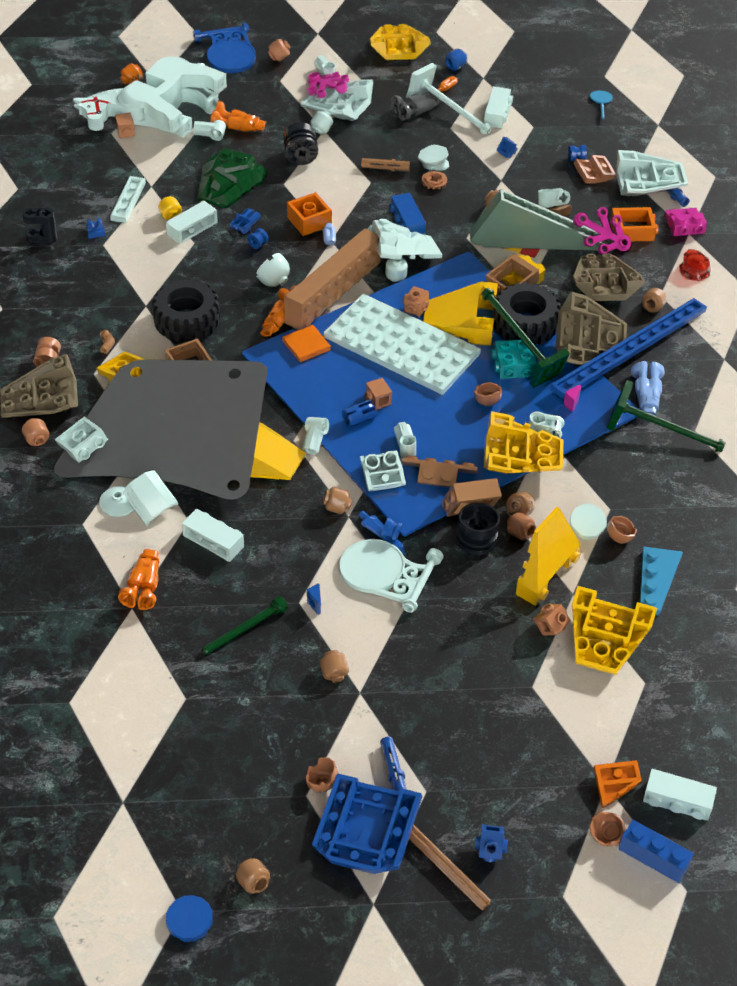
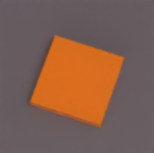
(306, 343)

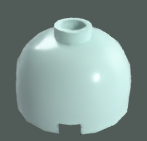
(274, 271)

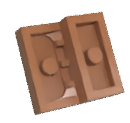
(595, 169)

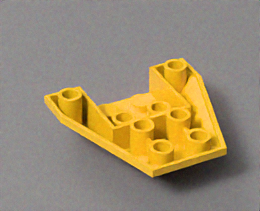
(399, 42)
(275, 455)

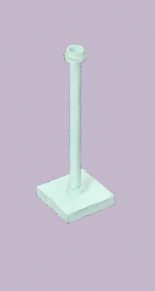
(421, 83)

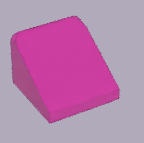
(572, 397)

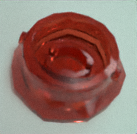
(695, 265)

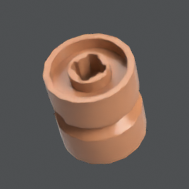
(46, 349)

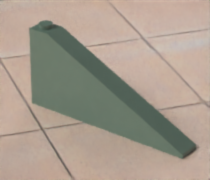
(522, 224)

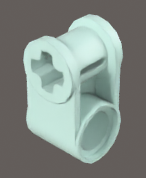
(550, 197)
(546, 422)

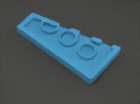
(657, 575)

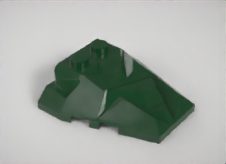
(228, 176)

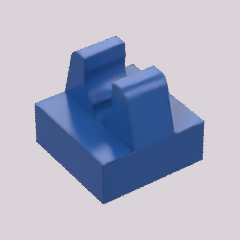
(507, 147)
(95, 229)

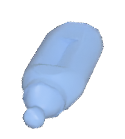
(329, 234)

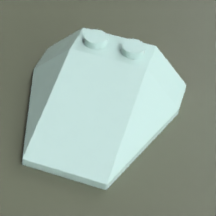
(345, 105)
(647, 174)

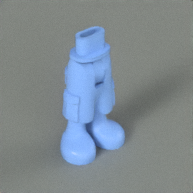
(648, 389)

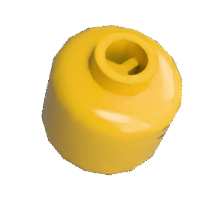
(169, 208)

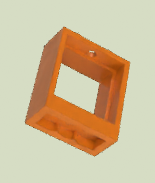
(638, 214)

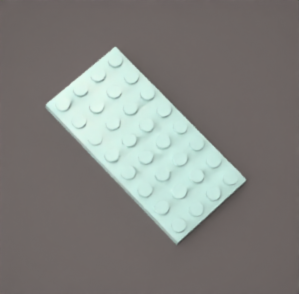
(402, 343)

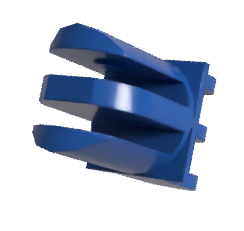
(244, 221)

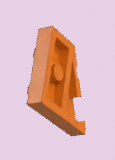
(616, 780)

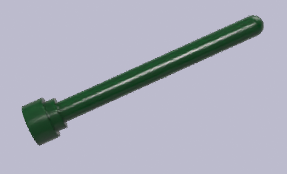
(277, 606)

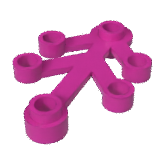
(327, 80)
(604, 231)

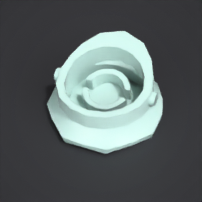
(434, 157)
(588, 521)

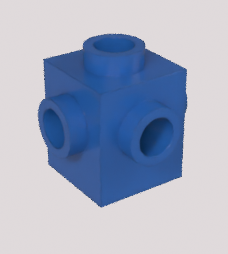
(491, 835)

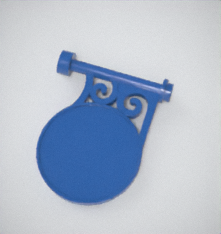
(229, 53)

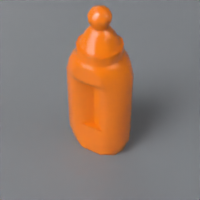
(447, 83)

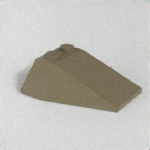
(587, 329)

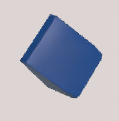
(314, 598)

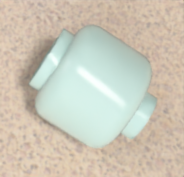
(321, 121)
(396, 269)

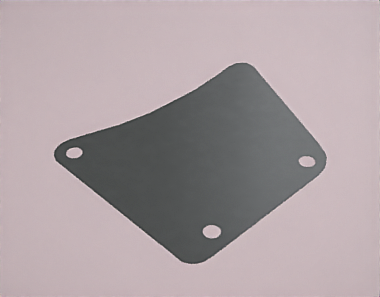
(179, 421)

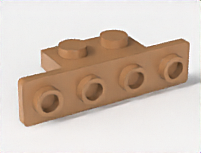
(437, 472)

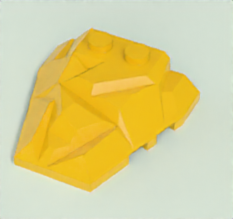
(520, 449)
(606, 631)

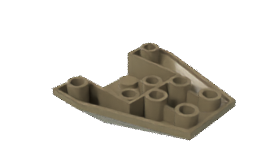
(606, 278)
(43, 390)

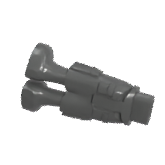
(414, 104)

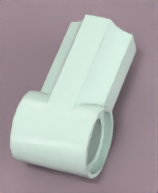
(324, 66)
(214, 130)
(315, 429)
(405, 439)

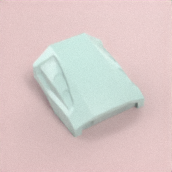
(383, 471)
(149, 496)

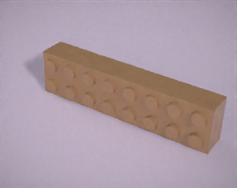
(331, 280)

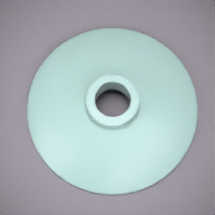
(115, 503)

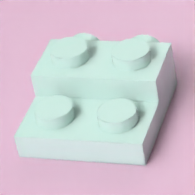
(82, 439)

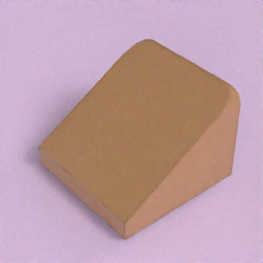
(563, 210)

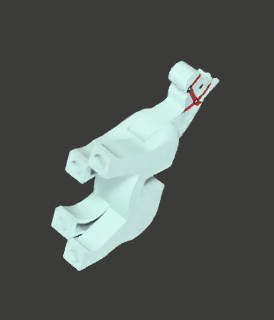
(156, 103)

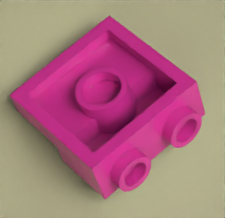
(685, 221)

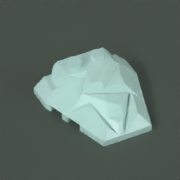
(399, 241)

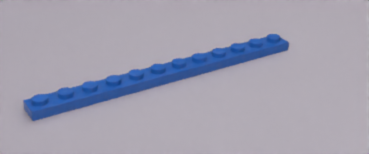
(629, 347)

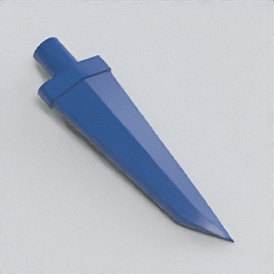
(376, 526)

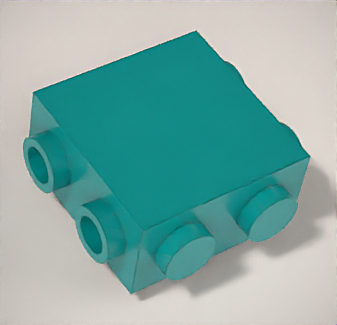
(513, 359)

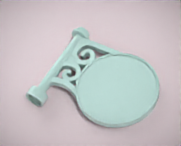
(379, 565)

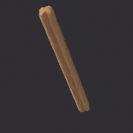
(449, 869)

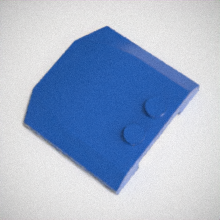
(366, 825)

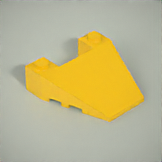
(458, 313)
(550, 548)

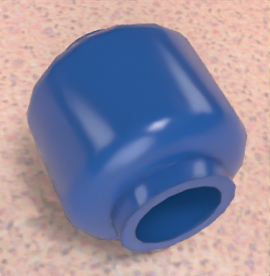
(456, 59)

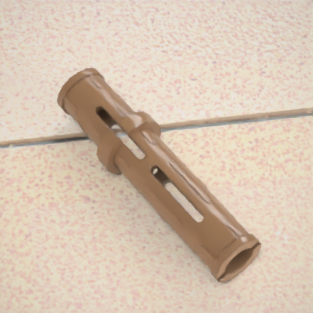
(404, 165)

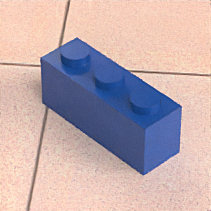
(407, 213)
(656, 851)

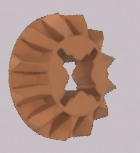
(439, 180)

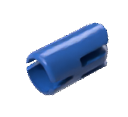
(359, 413)

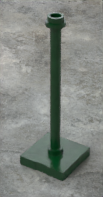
(546, 367)
(621, 406)

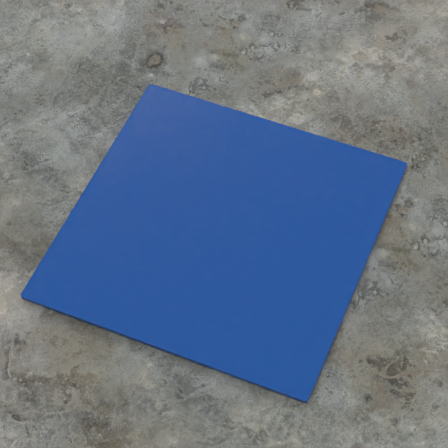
(444, 425)

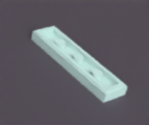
(127, 199)

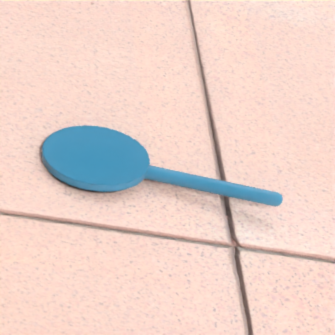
(601, 97)

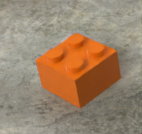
(309, 213)

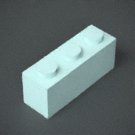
(498, 107)
(191, 222)
(213, 535)
(680, 794)

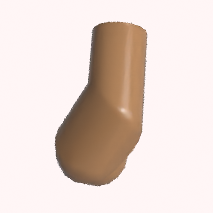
(108, 341)

